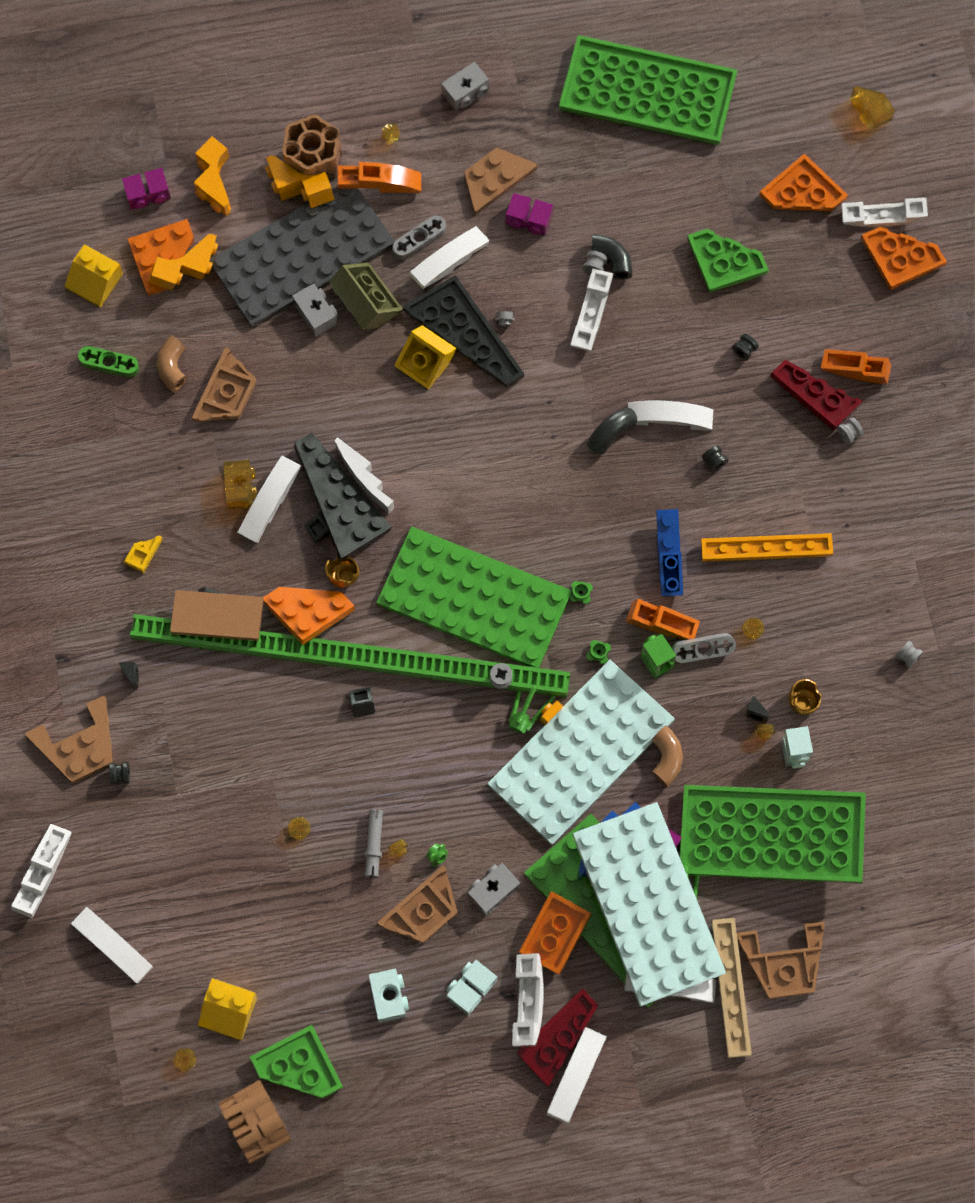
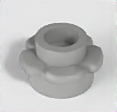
(504, 318)

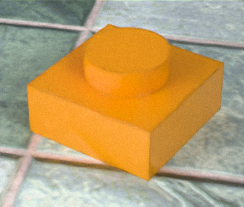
(550, 711)

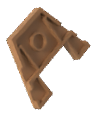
(82, 752)
(787, 971)

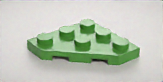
(724, 260)
(298, 1064)

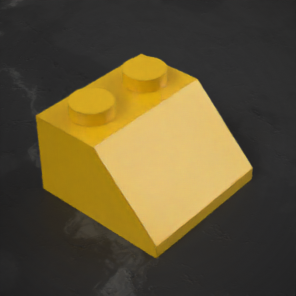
(93, 275)
(424, 356)
(227, 1009)

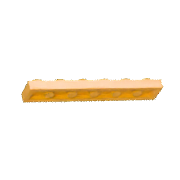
(766, 547)

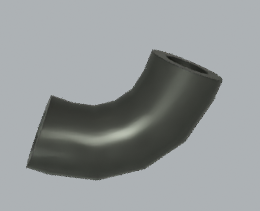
(616, 255)
(610, 429)

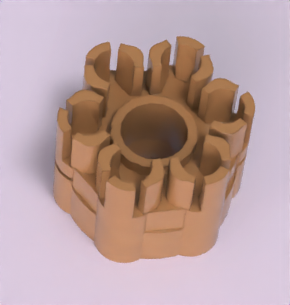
(312, 133)
(254, 1121)

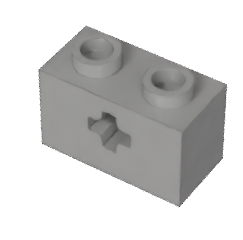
(465, 86)
(307, 301)
(489, 901)

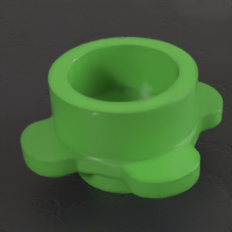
(581, 586)
(603, 647)
(437, 854)

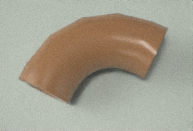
(168, 364)
(671, 756)

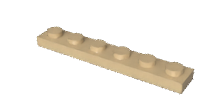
(732, 989)

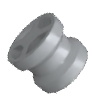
(595, 260)
(850, 430)
(909, 654)
(499, 680)

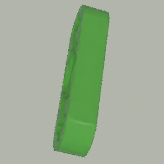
(95, 352)

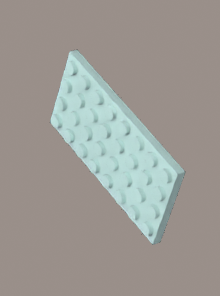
(580, 752)
(648, 904)

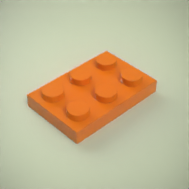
(556, 932)

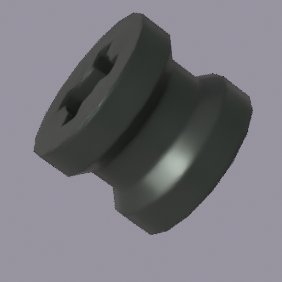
(745, 346)
(715, 458)
(119, 773)

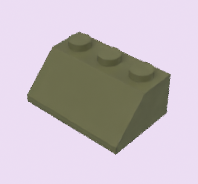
(365, 295)

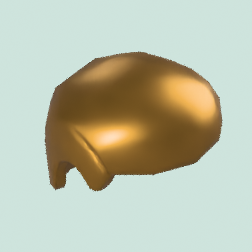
(342, 573)
(804, 697)

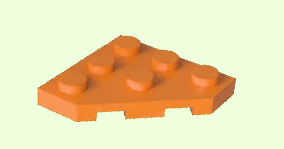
(803, 188)
(165, 242)
(901, 256)
(307, 610)

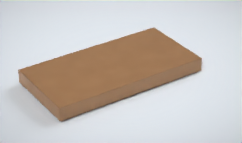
(217, 615)

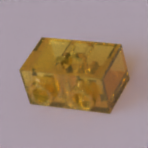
(238, 472)

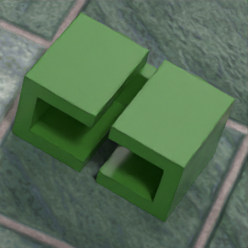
(657, 655)

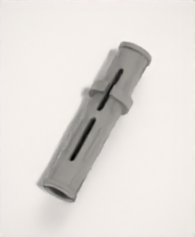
(373, 844)

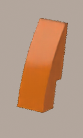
(857, 366)
(662, 620)

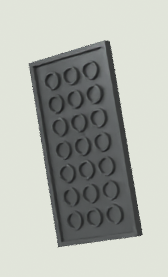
(300, 251)

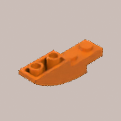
(380, 176)

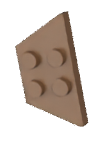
(495, 176)
(226, 391)
(423, 909)

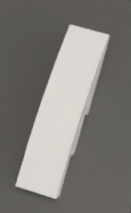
(448, 257)
(360, 471)
(269, 499)
(41, 870)
(576, 1075)

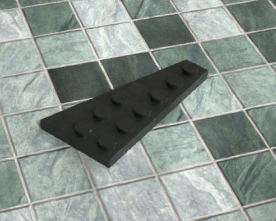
(458, 320)
(343, 506)

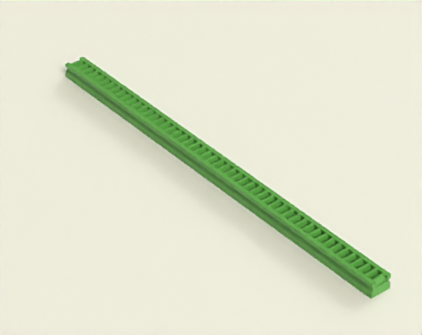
(359, 657)

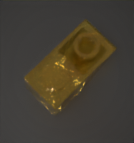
(873, 106)

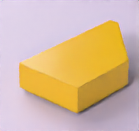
(142, 554)

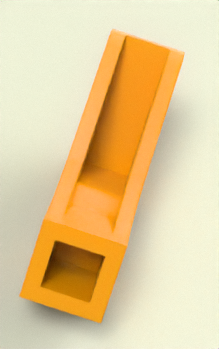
(292, 183)
(209, 184)
(195, 263)

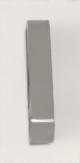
(434, 234)
(718, 638)

